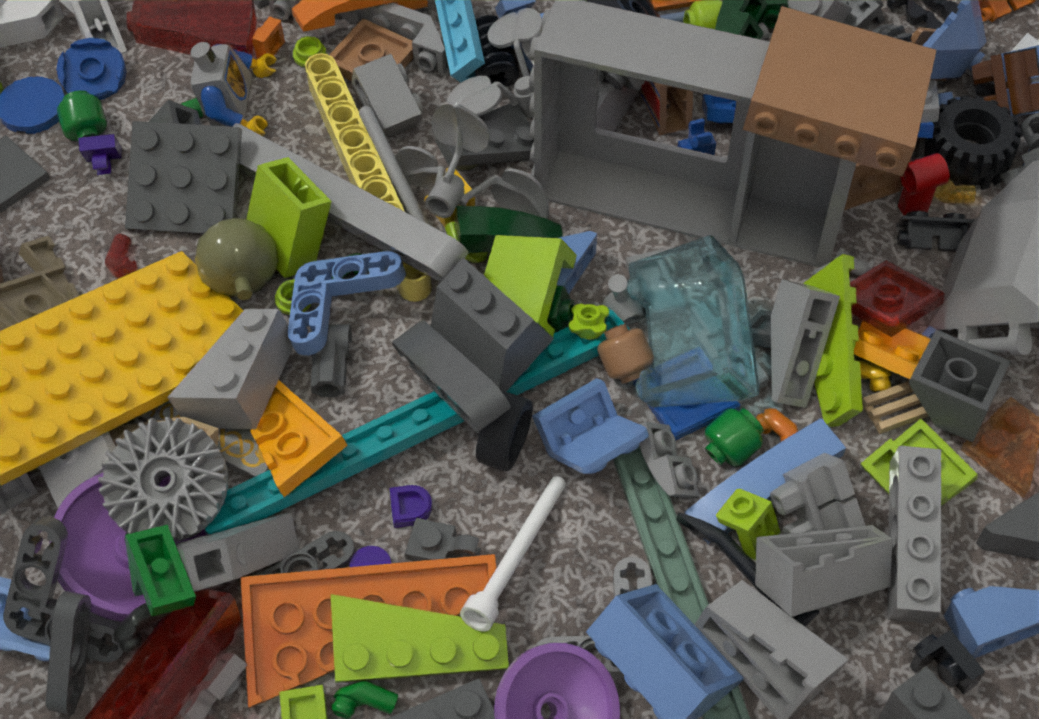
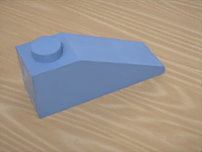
(993, 617)

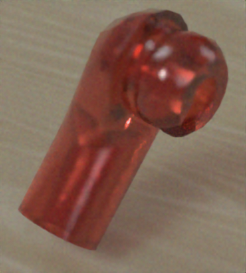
(117, 258)

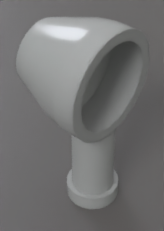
(621, 302)

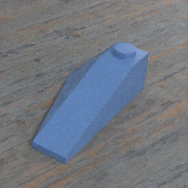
(958, 41)

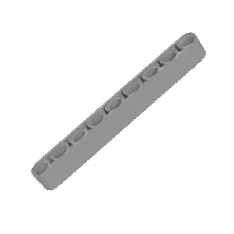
(364, 213)

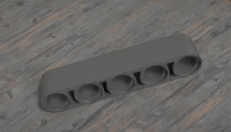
(452, 376)

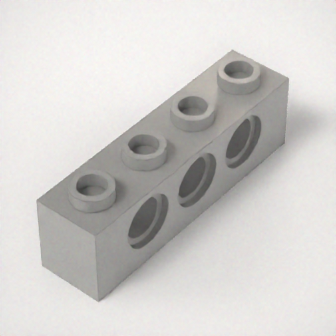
(916, 534)

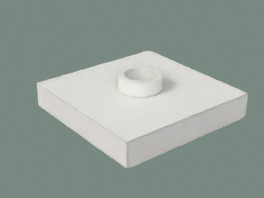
(76, 466)

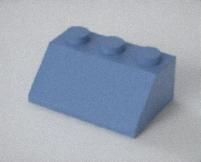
(663, 654)

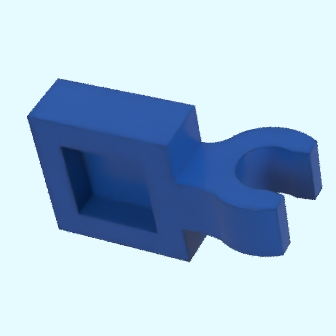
(698, 139)

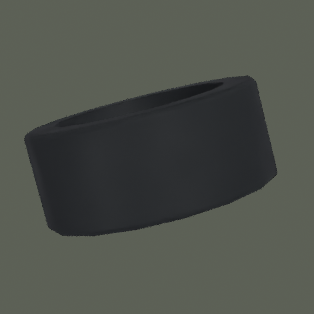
(503, 439)

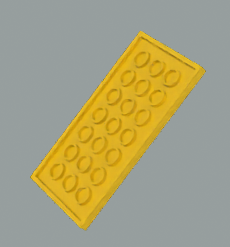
(103, 359)

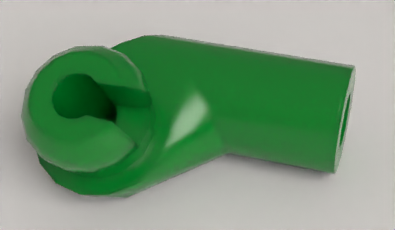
(362, 694)

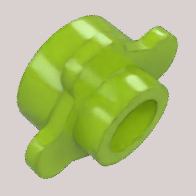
(589, 320)

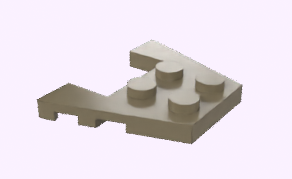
(36, 291)

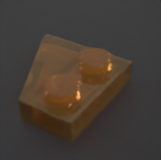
(1008, 445)

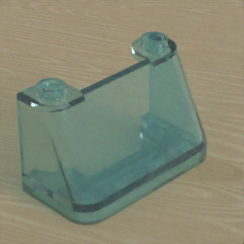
(695, 326)

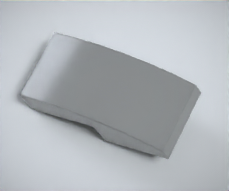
(672, 472)

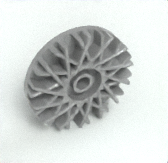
(149, 456)

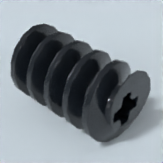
(499, 62)

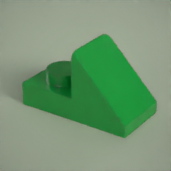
(158, 571)

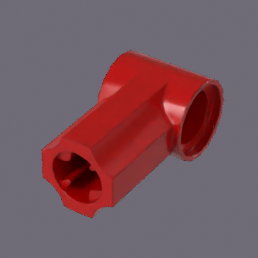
(921, 181)

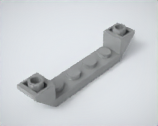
(414, 25)

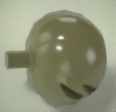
(236, 257)

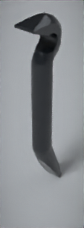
(734, 554)

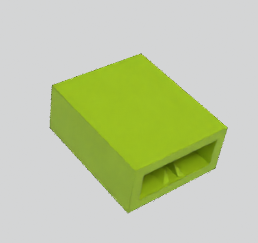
(290, 211)

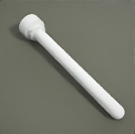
(482, 609)

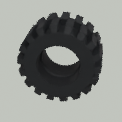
(984, 124)

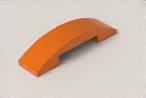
(321, 13)

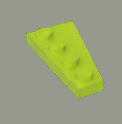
(838, 373)
(405, 642)

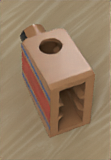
(677, 115)

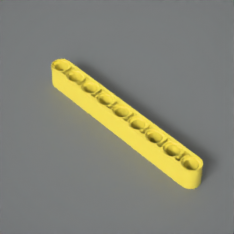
(357, 150)

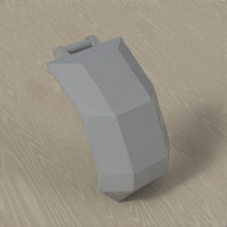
(997, 270)

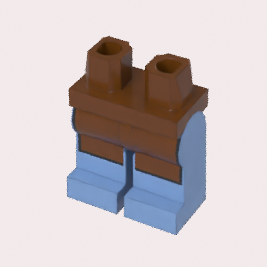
(1012, 79)

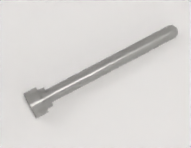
(391, 164)

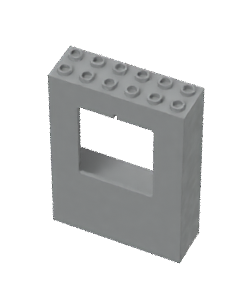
(756, 199)

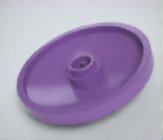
(97, 554)

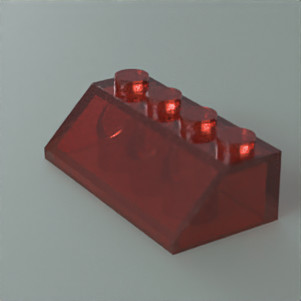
(171, 660)

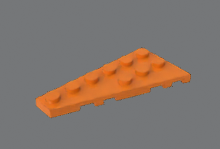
(291, 615)

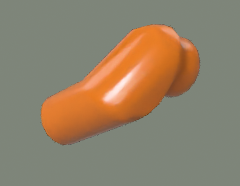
(778, 422)

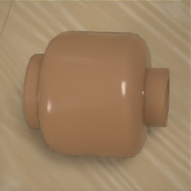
(625, 353)

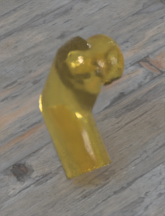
(955, 194)

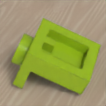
(750, 517)

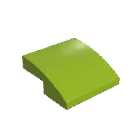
(955, 472)

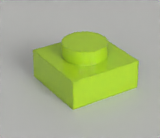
(304, 703)

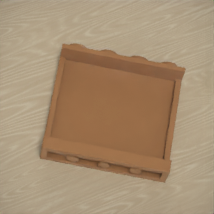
(841, 91)

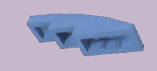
(767, 470)

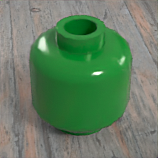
(81, 115)
(733, 437)

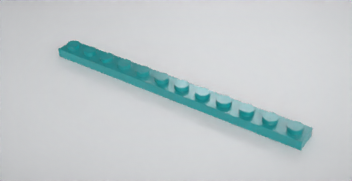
(393, 434)

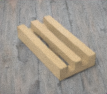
(889, 394)

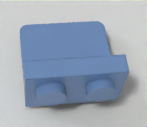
(586, 430)

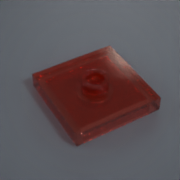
(893, 298)

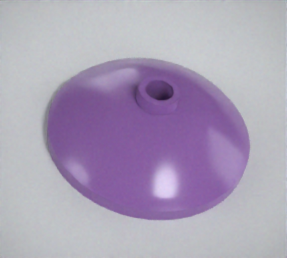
(563, 678)

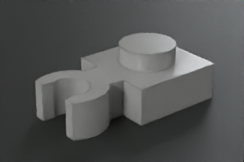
(220, 681)

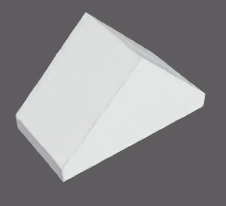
(97, 21)

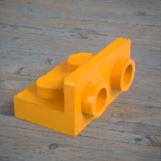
(893, 353)

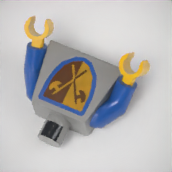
(223, 83)

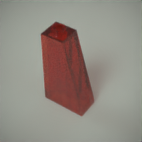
(184, 23)

